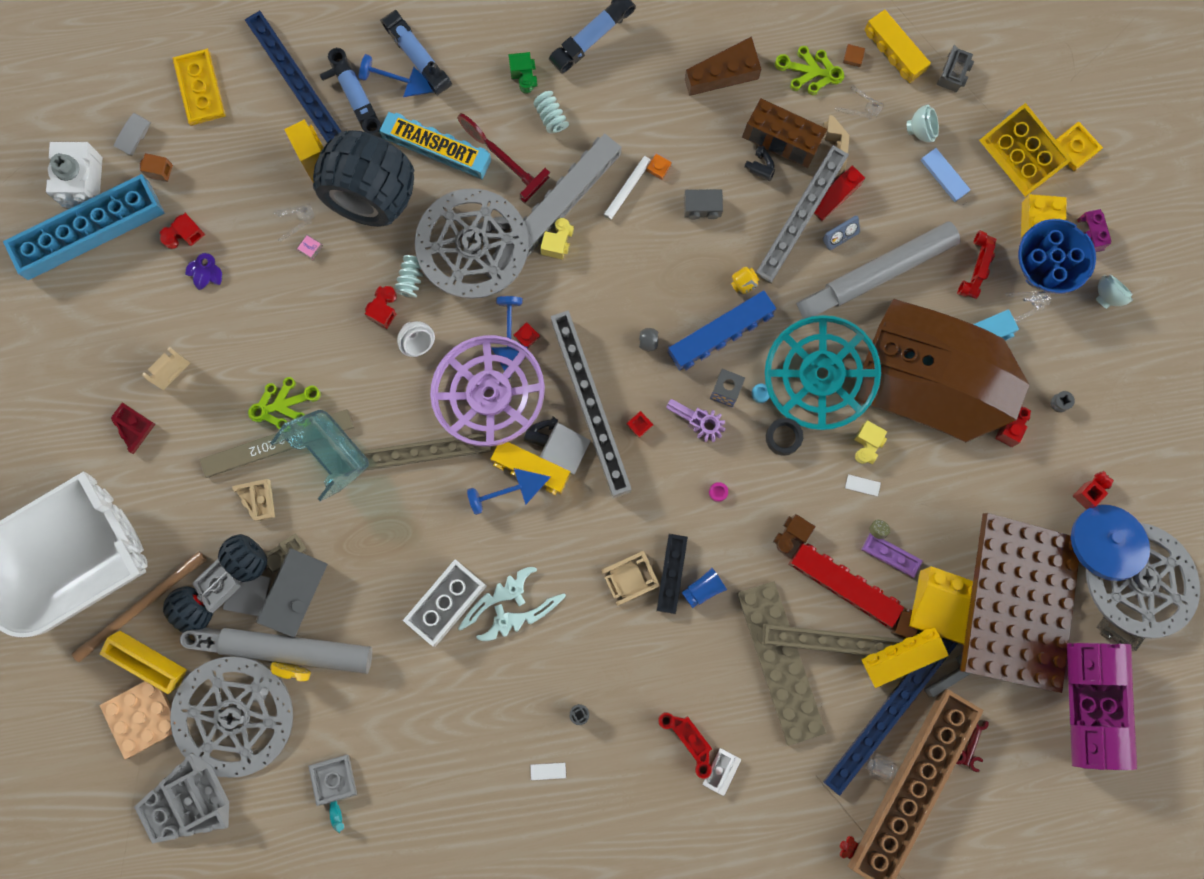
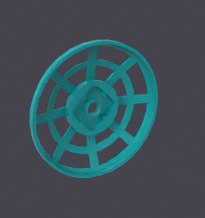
(827, 360)

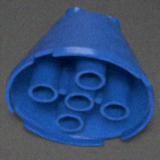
(1056, 256)

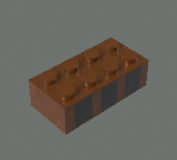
(784, 133)

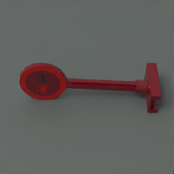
(532, 184)

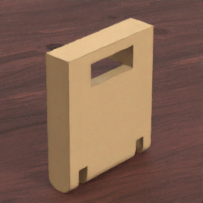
(166, 369)
(627, 578)

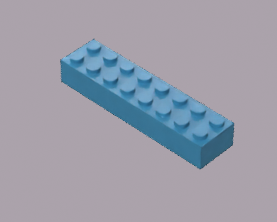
(83, 227)

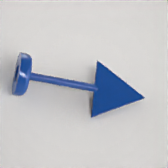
(416, 83)
(508, 352)
(528, 482)

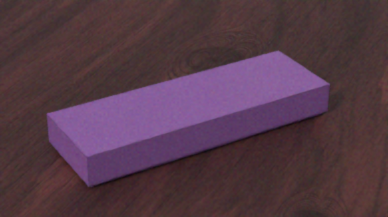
(892, 555)

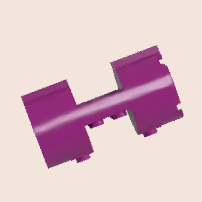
(1101, 706)

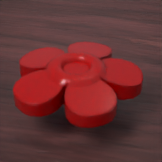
(848, 847)

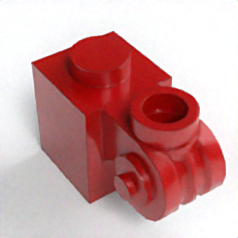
(183, 228)
(378, 310)
(1013, 433)
(1094, 491)

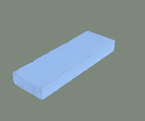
(945, 175)

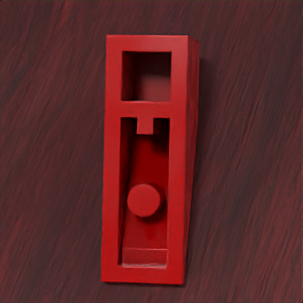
(839, 192)

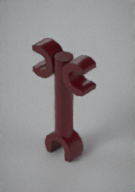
(967, 757)

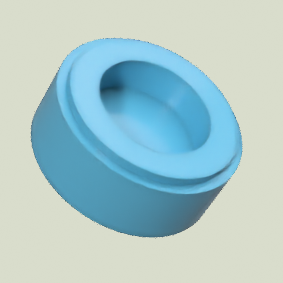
(760, 393)

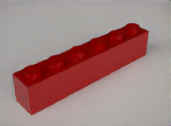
(846, 586)

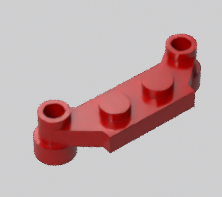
(981, 269)
(691, 739)

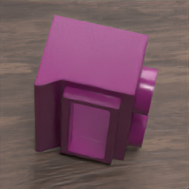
(1097, 230)

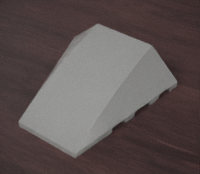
(185, 803)

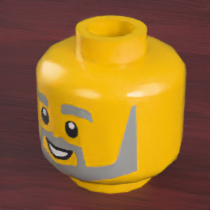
(745, 280)

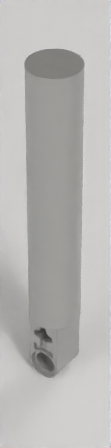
(881, 270)
(281, 649)

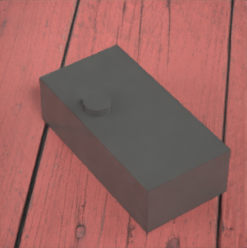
(291, 592)

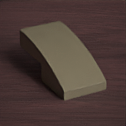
(277, 555)

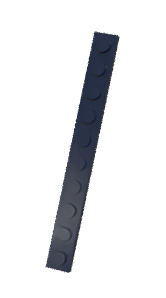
(293, 76)
(882, 724)

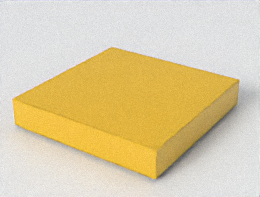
(1079, 145)

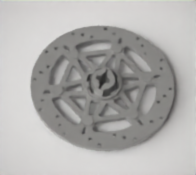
(468, 235)
(1147, 584)
(240, 711)

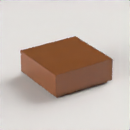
(854, 55)

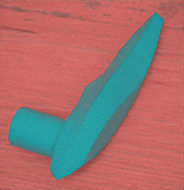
(336, 817)

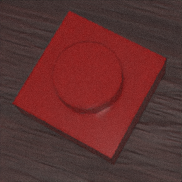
(526, 335)
(639, 424)

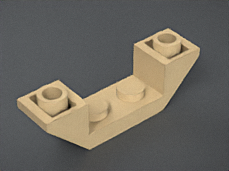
(837, 133)

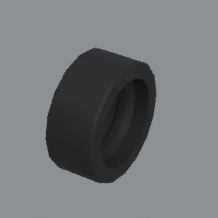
(798, 434)

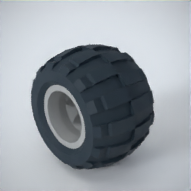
(363, 178)

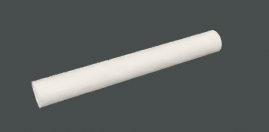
(626, 189)

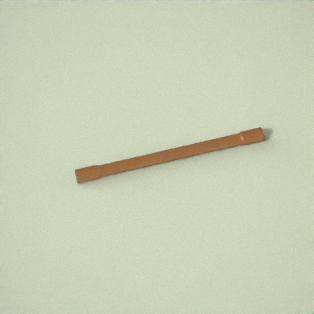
(89, 646)

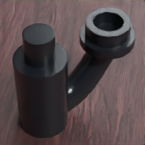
(759, 169)
(536, 438)

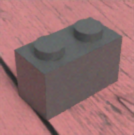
(703, 203)

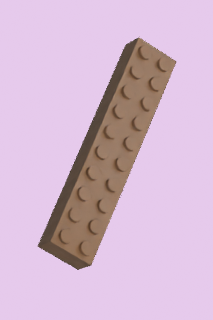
(916, 787)

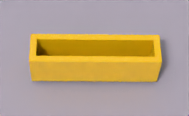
(897, 46)
(512, 456)
(905, 657)
(143, 662)

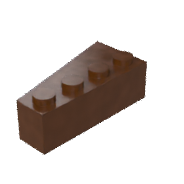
(725, 69)

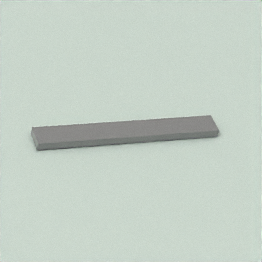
(802, 214)

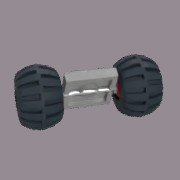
(237, 561)

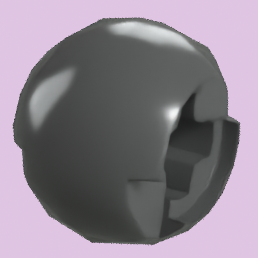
(648, 339)

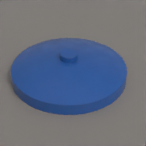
(1110, 542)

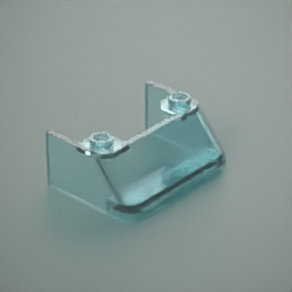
(328, 445)

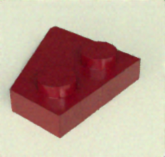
(131, 426)

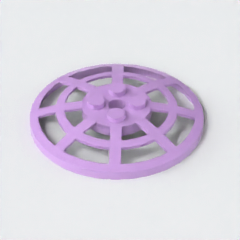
(480, 383)

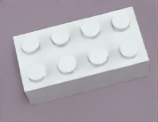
(444, 603)

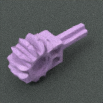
(698, 419)

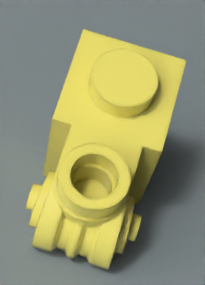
(556, 244)
(872, 438)

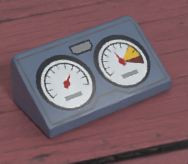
(842, 233)

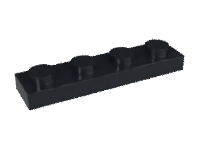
(672, 574)

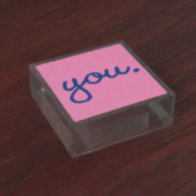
(309, 247)

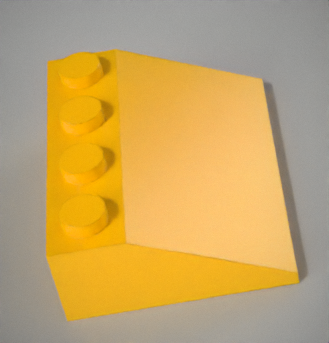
(1025, 149)
(942, 603)

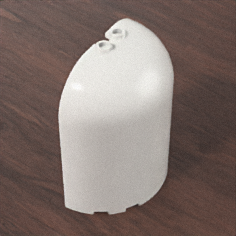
(64, 556)

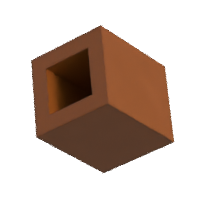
(156, 167)

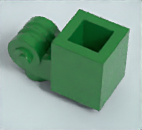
(521, 68)

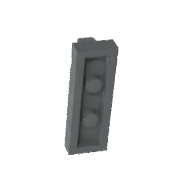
(946, 681)

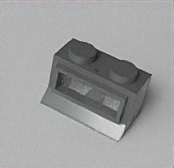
(955, 69)

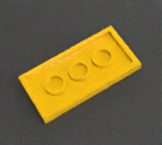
(199, 87)

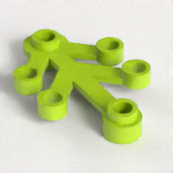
(812, 70)
(280, 403)

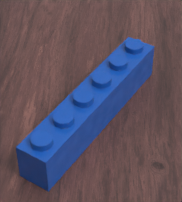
(721, 330)

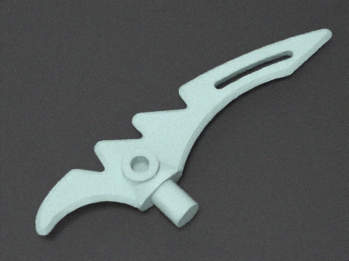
(512, 590)
(504, 621)

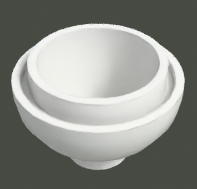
(415, 338)

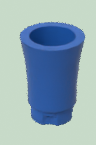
(704, 588)

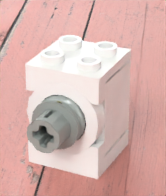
(73, 173)

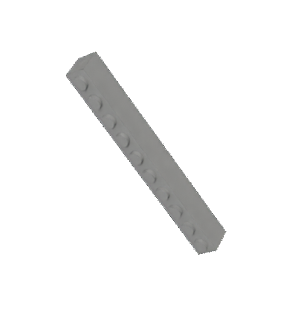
(564, 195)
(590, 404)

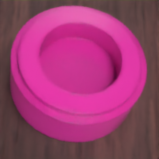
(718, 492)

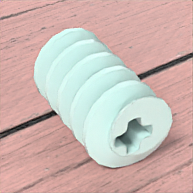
(550, 113)
(408, 276)

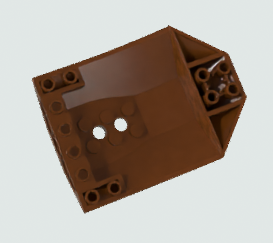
(966, 389)

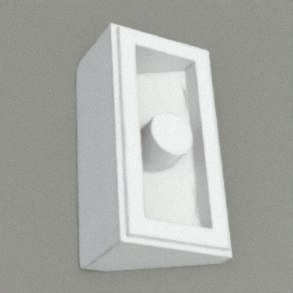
(722, 772)

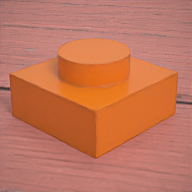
(659, 166)

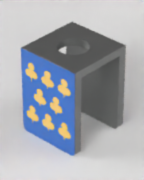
(723, 395)

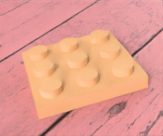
(138, 718)

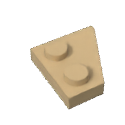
(257, 499)

